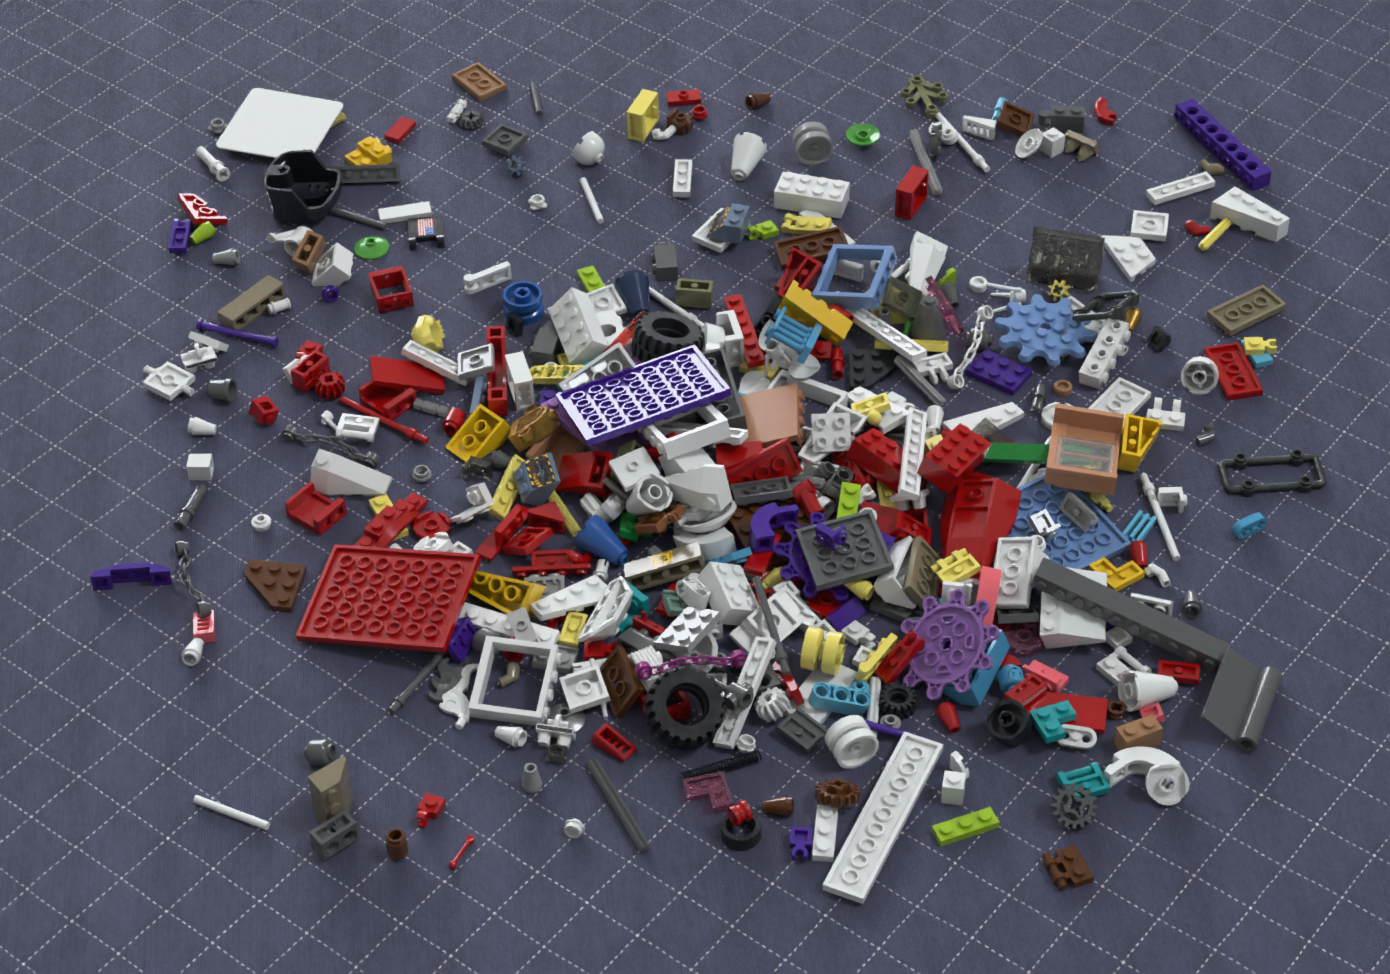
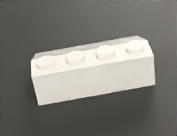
(1067, 626)

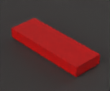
(758, 562)

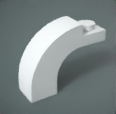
(713, 337)
(712, 544)
(1135, 761)

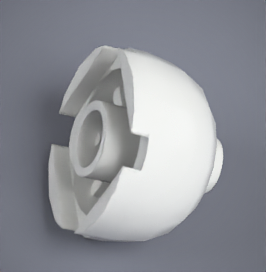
(590, 150)
(1200, 375)

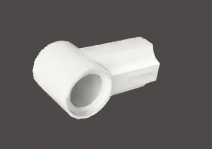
(592, 504)

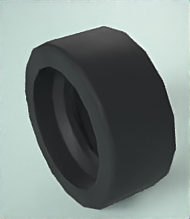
(741, 843)

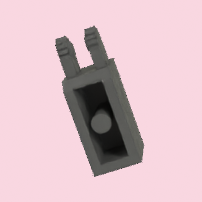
(545, 345)

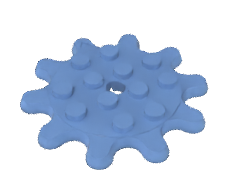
(1026, 330)

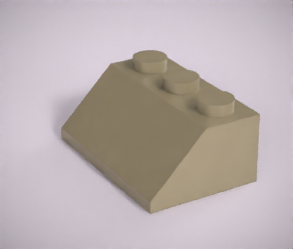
(330, 790)

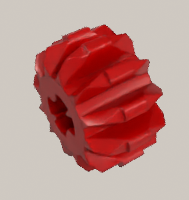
(329, 385)

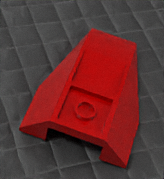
(977, 516)

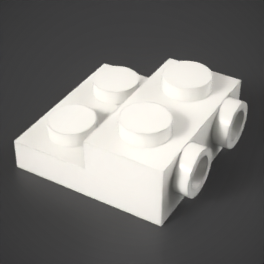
(584, 689)

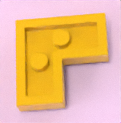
(1118, 577)

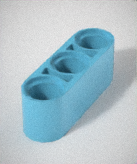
(830, 697)

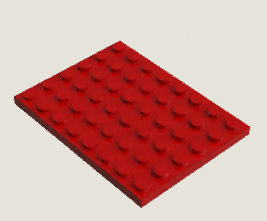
(389, 598)

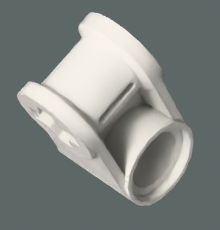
(693, 593)

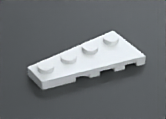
(1000, 416)
(890, 418)
(572, 598)

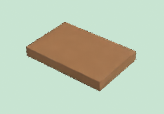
(479, 82)

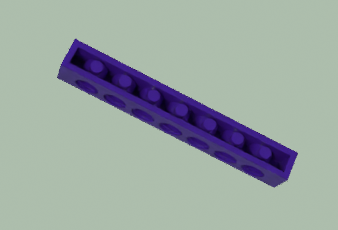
(1222, 144)

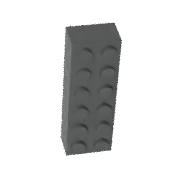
(730, 406)

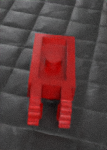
(899, 657)
(788, 682)

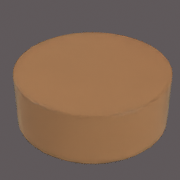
(1062, 388)

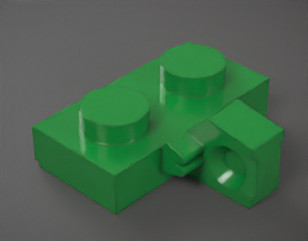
(626, 527)

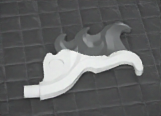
(451, 690)

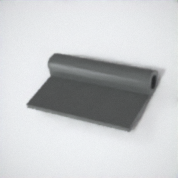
(1241, 700)

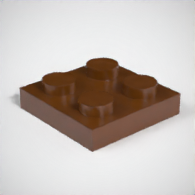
(1014, 119)

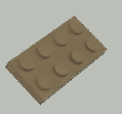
(1246, 310)
(920, 580)

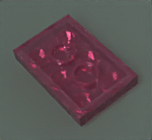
(946, 308)

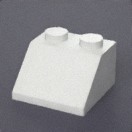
(333, 267)

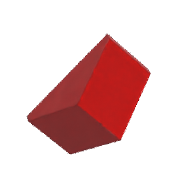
(547, 517)

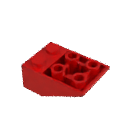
(585, 473)

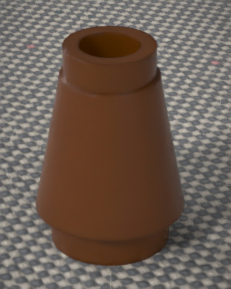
(755, 100)
(780, 805)

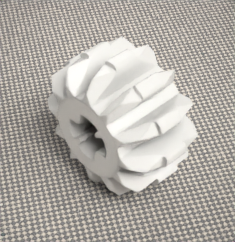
(772, 704)

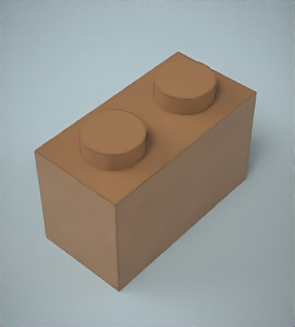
(309, 251)
(1139, 733)

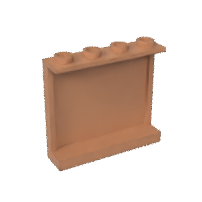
(775, 415)

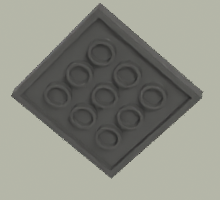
(858, 558)

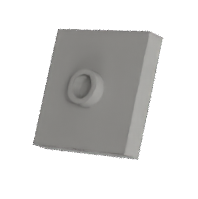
(476, 362)

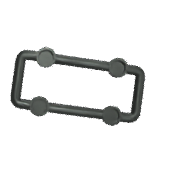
(1130, 298)
(1295, 458)

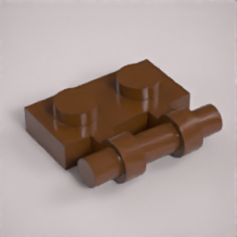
(1073, 865)

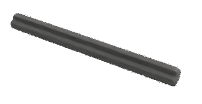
(618, 805)

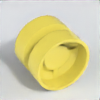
(828, 652)

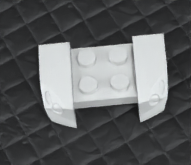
(787, 614)

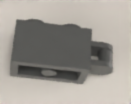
(1063, 118)
(665, 262)

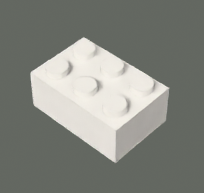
(729, 592)

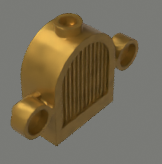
(532, 426)

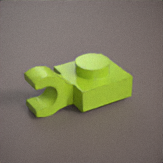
(764, 230)

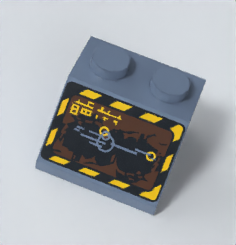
(730, 224)
(537, 479)

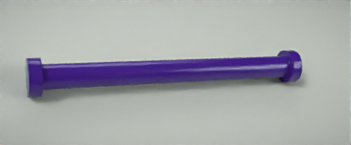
(237, 333)

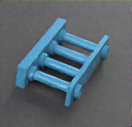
(793, 334)

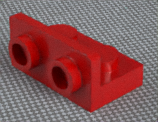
(908, 526)

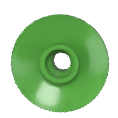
(862, 134)
(371, 248)

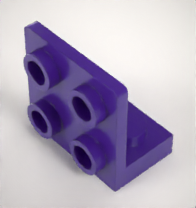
(461, 639)

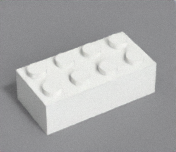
(811, 193)
(578, 327)

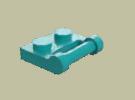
(1095, 782)

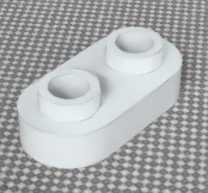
(949, 134)
(1076, 734)

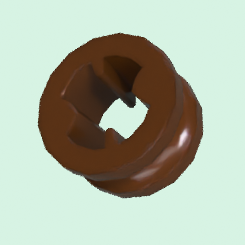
(1116, 715)

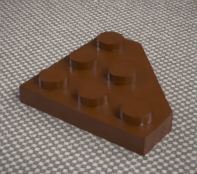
(276, 582)

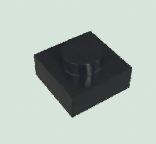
(515, 324)

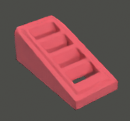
(206, 629)

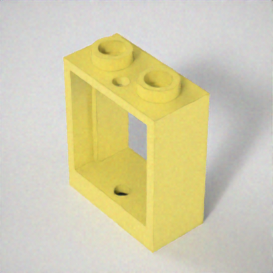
(642, 115)

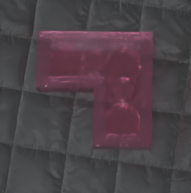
(711, 786)

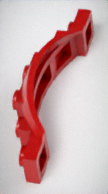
(392, 521)

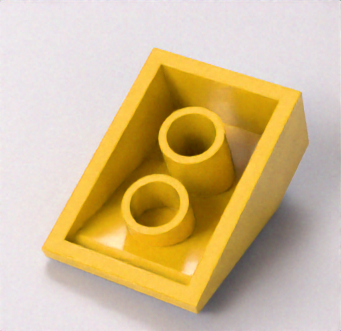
(479, 435)

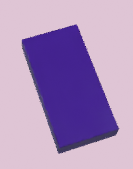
(846, 613)

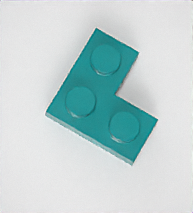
(1049, 720)

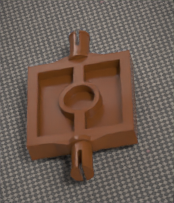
(659, 520)

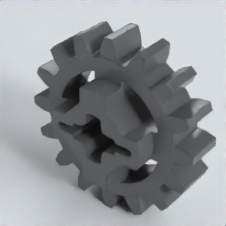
(1077, 813)

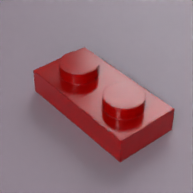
(1181, 672)

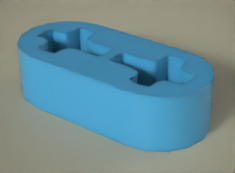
(1249, 525)

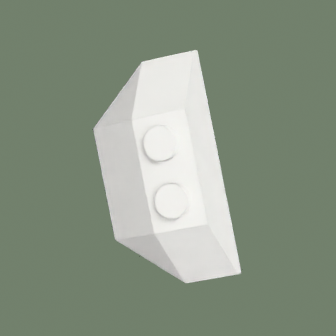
(608, 613)

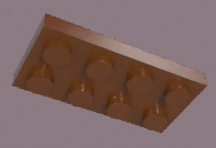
(813, 244)

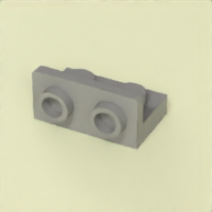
(553, 582)

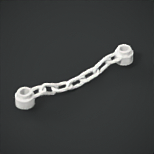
(956, 380)

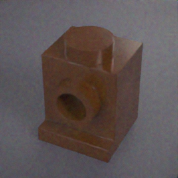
(681, 121)

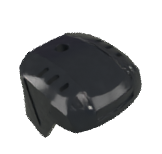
(290, 184)

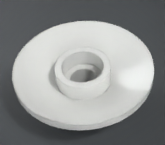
(1029, 143)

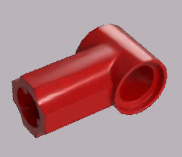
(806, 495)

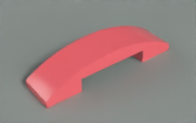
(988, 590)

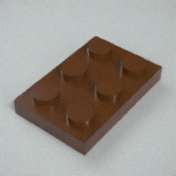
(620, 681)

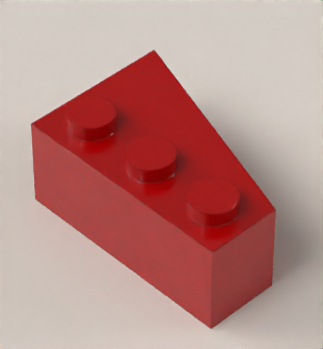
(801, 269)

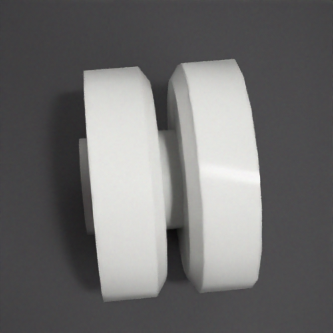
(851, 741)

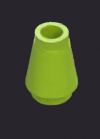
(202, 233)

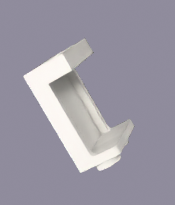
(733, 337)

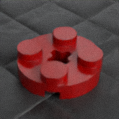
(821, 608)

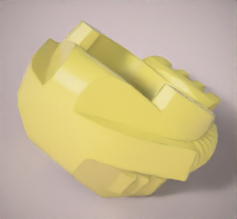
(428, 333)

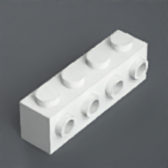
(1104, 353)

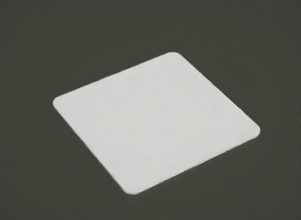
(279, 123)

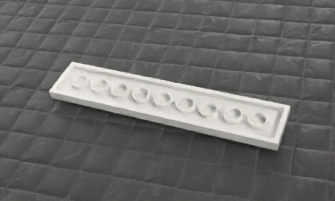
(882, 818)

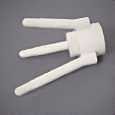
(1016, 295)

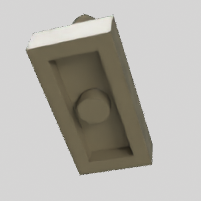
(1086, 145)

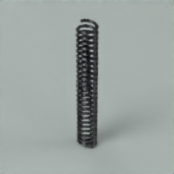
(725, 766)

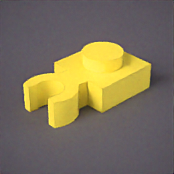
(1257, 346)

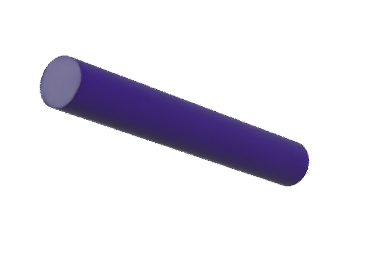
(886, 729)

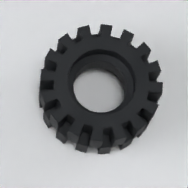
(898, 692)

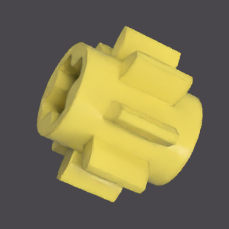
(1054, 288)

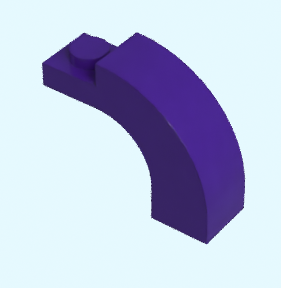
(764, 520)

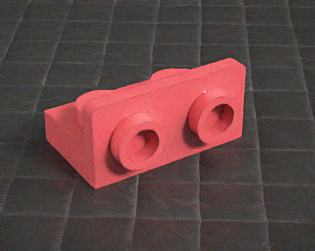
(1055, 679)

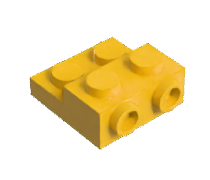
(369, 152)

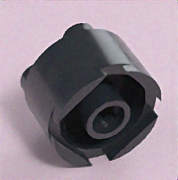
(1009, 711)

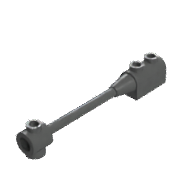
(735, 694)

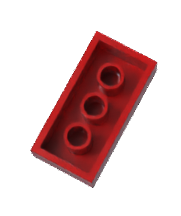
(879, 458)
(954, 458)

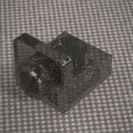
(477, 467)

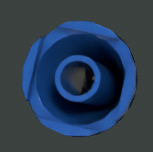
(601, 541)

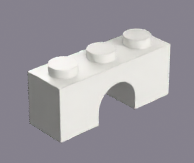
(612, 327)

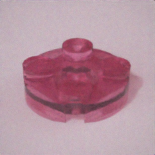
(1023, 647)

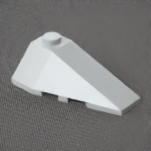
(607, 363)
(856, 422)
(342, 476)
(701, 487)

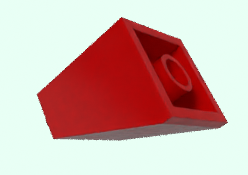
(731, 455)

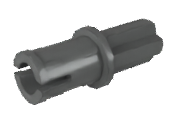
(1038, 398)

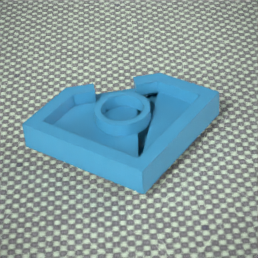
(734, 558)

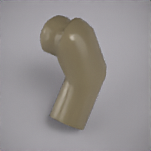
(1211, 169)
(512, 675)

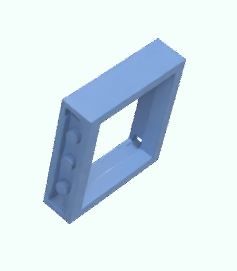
(847, 300)

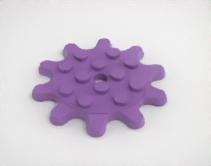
(968, 641)

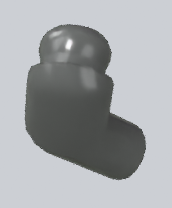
(1208, 435)

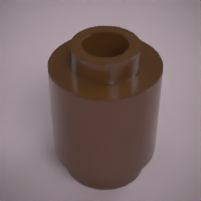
(396, 844)

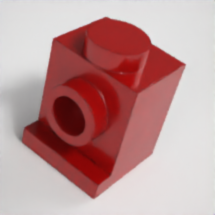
(266, 413)

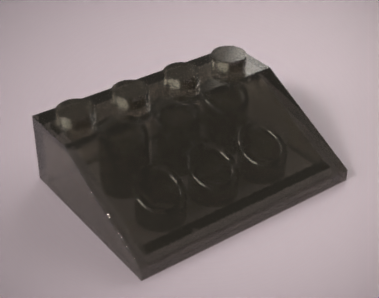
(1066, 257)

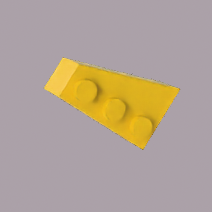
(1136, 440)

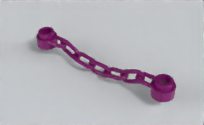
(644, 670)

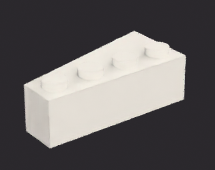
(1250, 214)

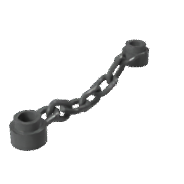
(370, 459)
(182, 549)

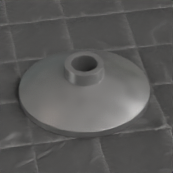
(575, 720)

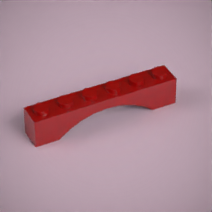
(498, 379)

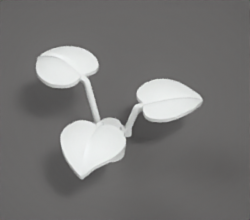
(755, 381)

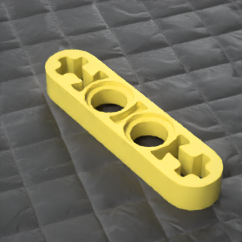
(540, 373)

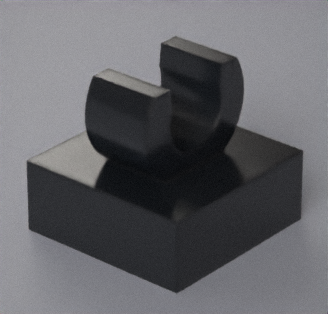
(1159, 338)

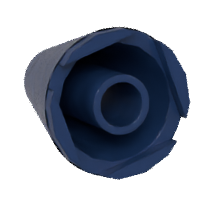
(634, 291)

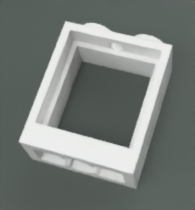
(519, 380)

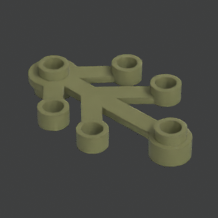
(918, 83)

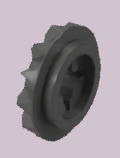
(477, 121)

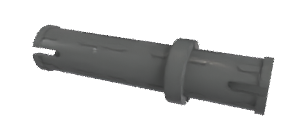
(188, 511)

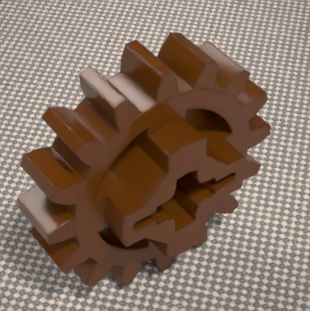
(837, 793)

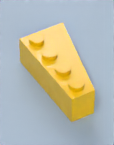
(809, 311)
(505, 592)

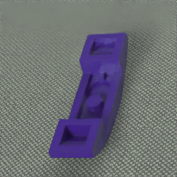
(130, 572)

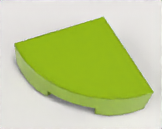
(949, 277)

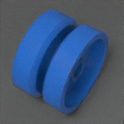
(525, 300)

